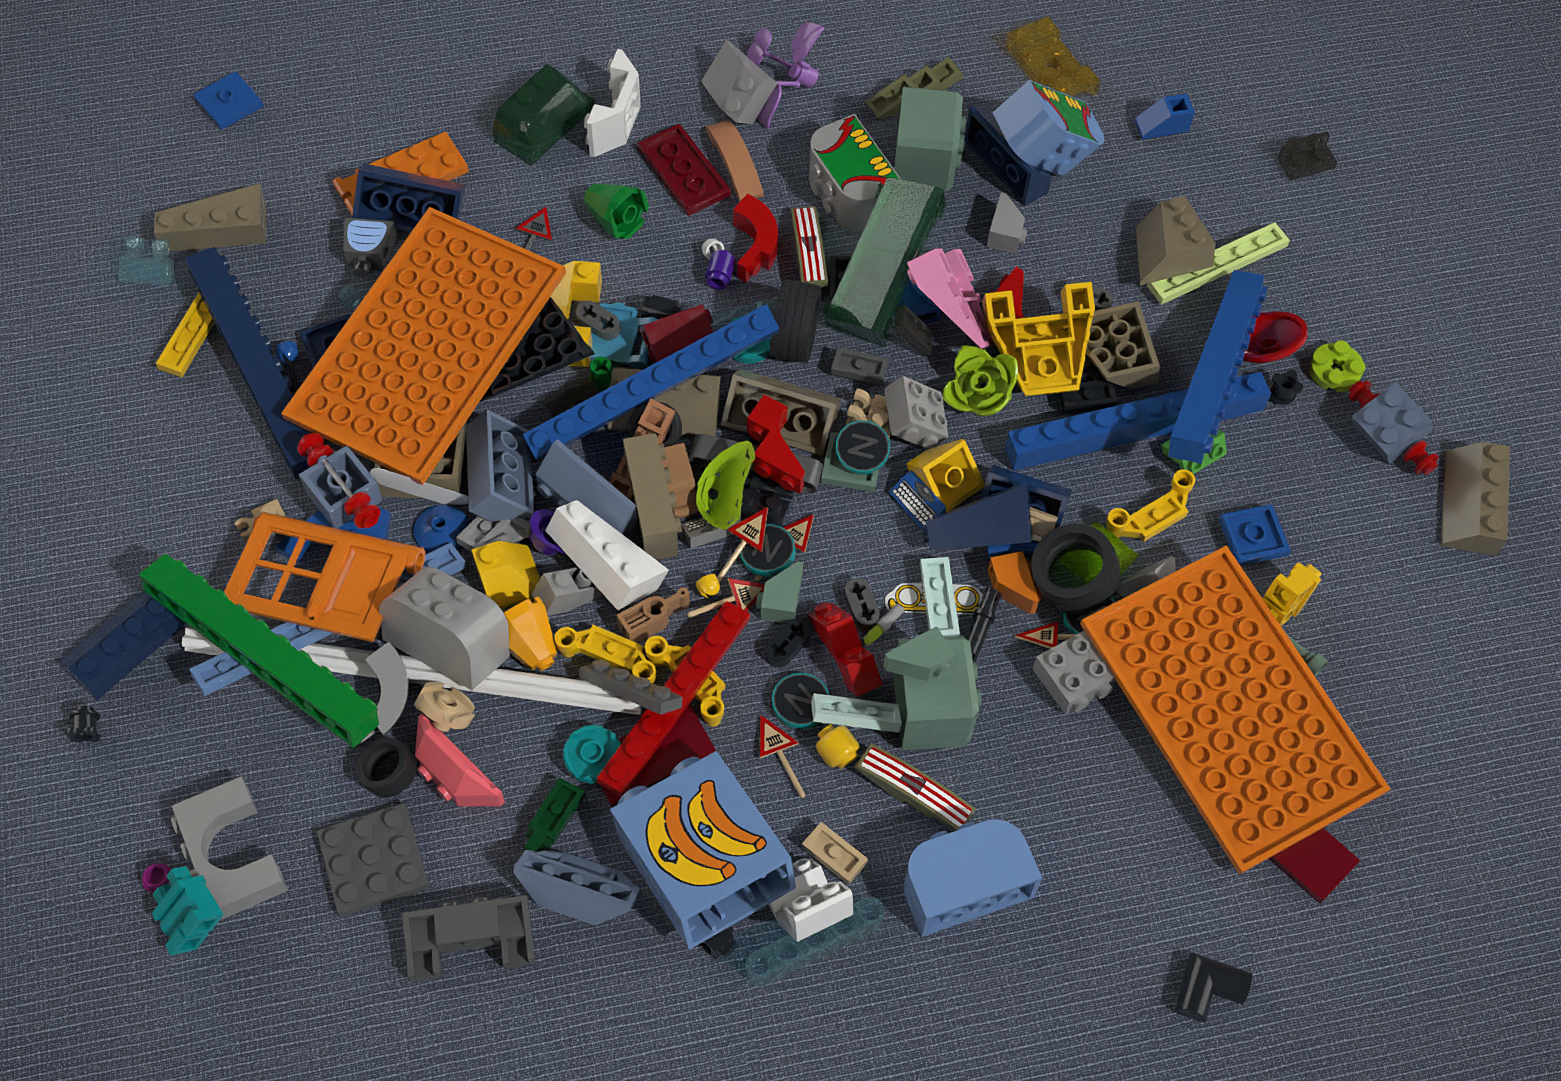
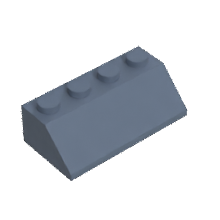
(498, 469)
(568, 478)

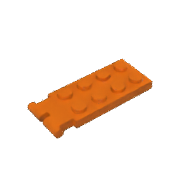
(430, 158)

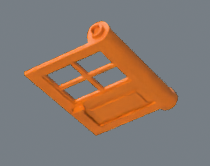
(349, 589)

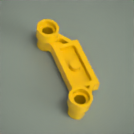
(1156, 515)
(606, 646)
(710, 692)

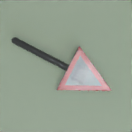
(536, 226)

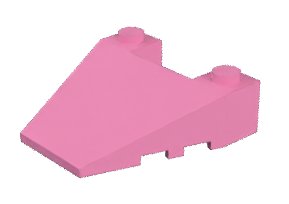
(948, 284)

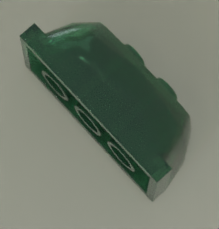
(540, 114)

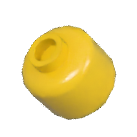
(837, 746)

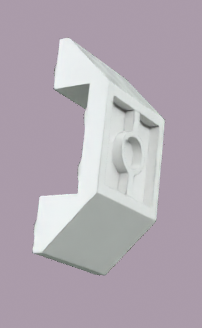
(612, 126)
(813, 902)

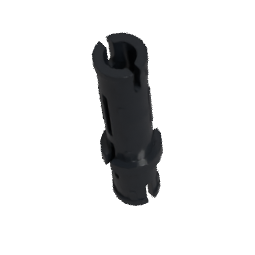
(983, 618)

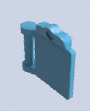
(621, 348)

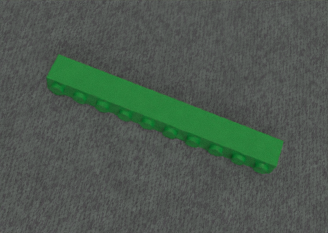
(260, 650)

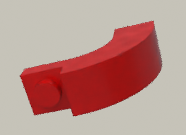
(760, 224)

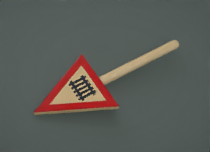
(751, 532)
(800, 533)
(743, 593)
(1044, 636)
(774, 741)

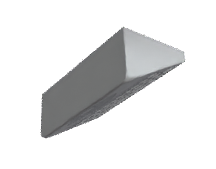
(702, 532)

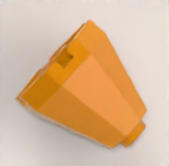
(531, 634)

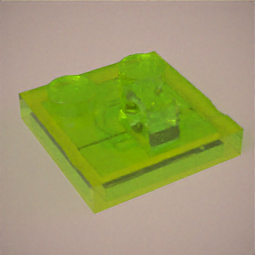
(1089, 564)

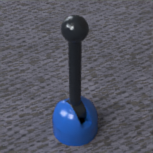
(287, 354)

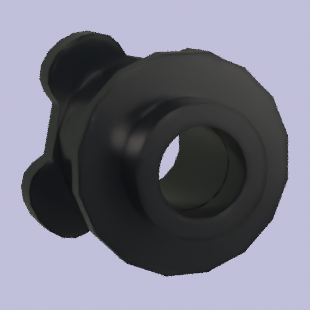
(1285, 387)
(83, 725)

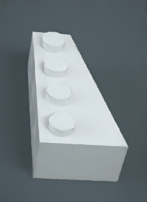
(605, 555)

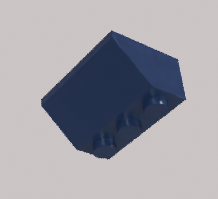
(1042, 495)

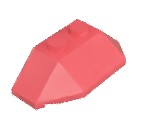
(451, 770)

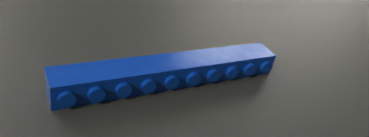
(1218, 367)
(653, 381)
(1121, 424)

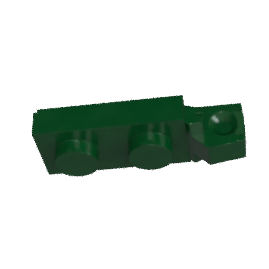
(553, 815)

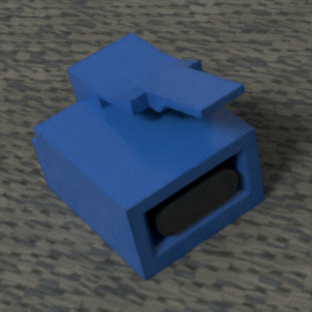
(920, 304)

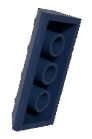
(991, 146)
(403, 196)
(121, 644)

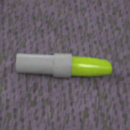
(884, 624)

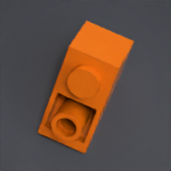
(1013, 578)

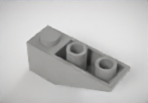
(565, 590)

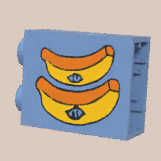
(703, 848)

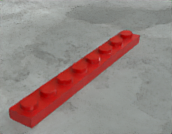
(686, 682)

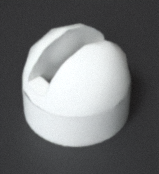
(715, 245)

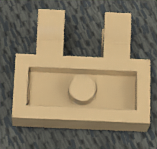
(875, 407)

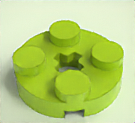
(1342, 355)

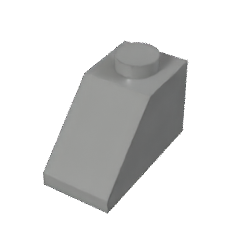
(1007, 227)

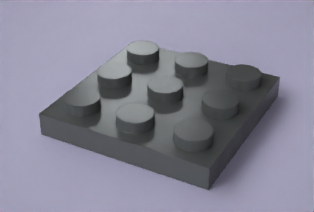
(372, 860)

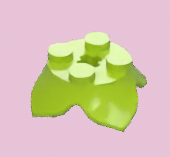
(976, 367)

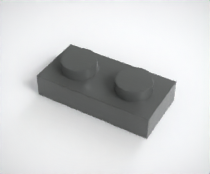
(859, 366)

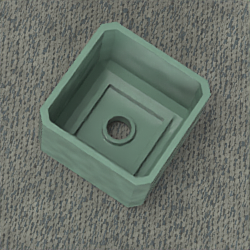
(929, 136)
(941, 709)

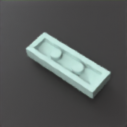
(939, 595)
(856, 713)

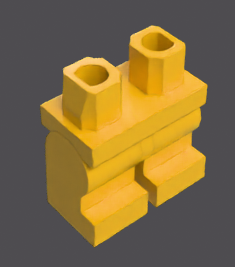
(1290, 594)

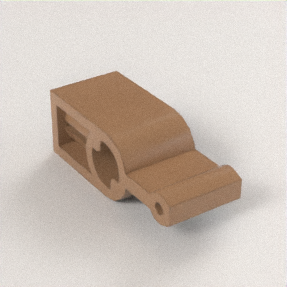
(681, 481)
(639, 623)

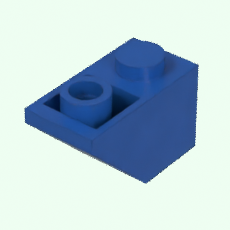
(1166, 117)

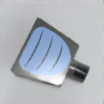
(368, 244)

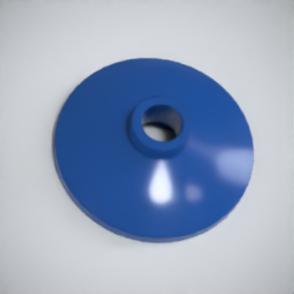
(433, 537)

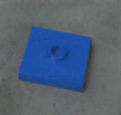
(228, 100)
(1254, 535)

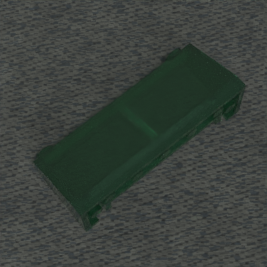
(879, 264)

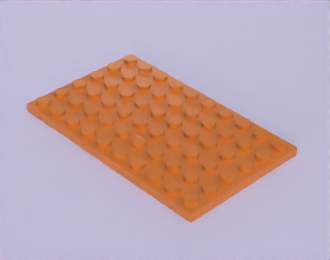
(424, 345)
(1234, 709)

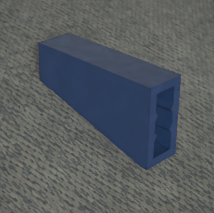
(985, 522)

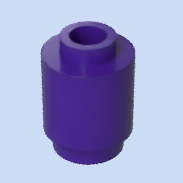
(720, 269)

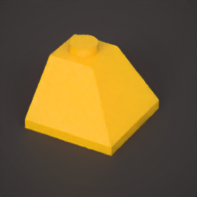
(948, 472)
(506, 572)

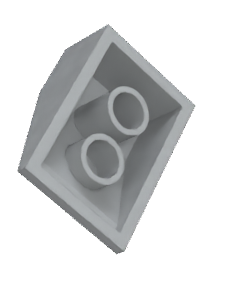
(738, 84)

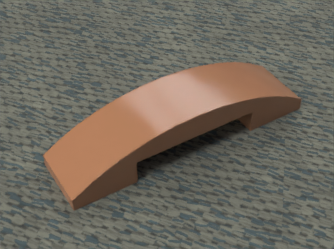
(736, 159)
(654, 419)

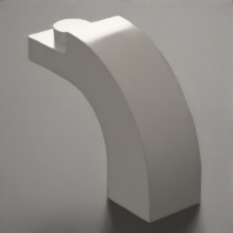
(394, 685)

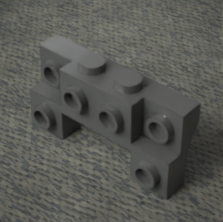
(467, 927)

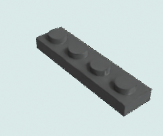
(630, 687)

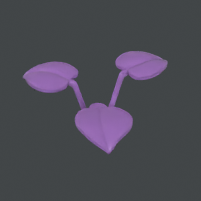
(799, 72)

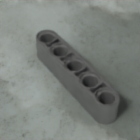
(707, 447)

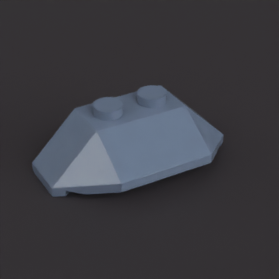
(575, 886)

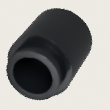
(659, 307)

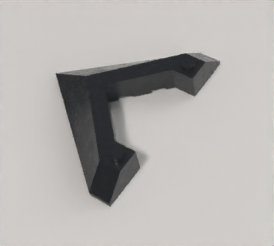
(545, 347)

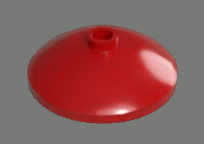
(1275, 337)

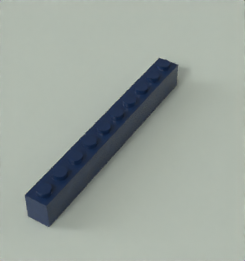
(248, 350)

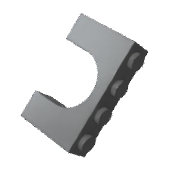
(199, 822)

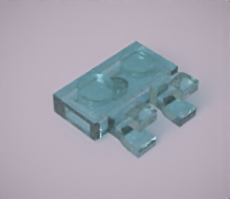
(146, 270)

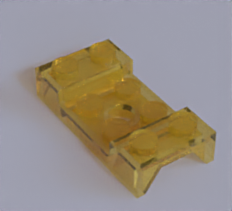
(1039, 46)

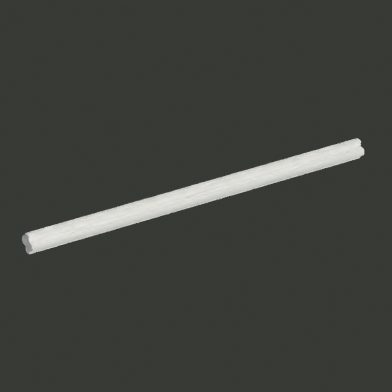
(499, 682)

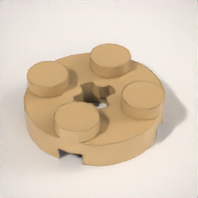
(445, 707)

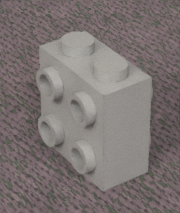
(916, 413)
(1074, 673)

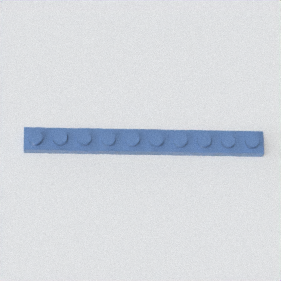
(225, 670)

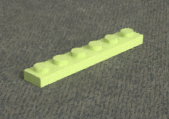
(1226, 260)

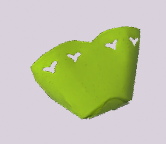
(729, 485)

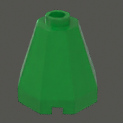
(617, 208)

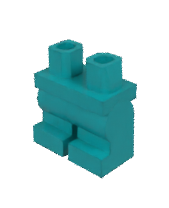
(185, 910)

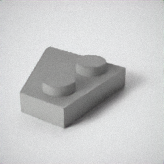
(483, 532)

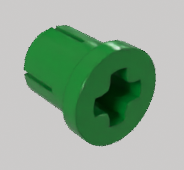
(601, 372)

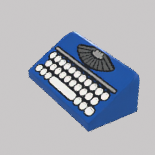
(917, 499)

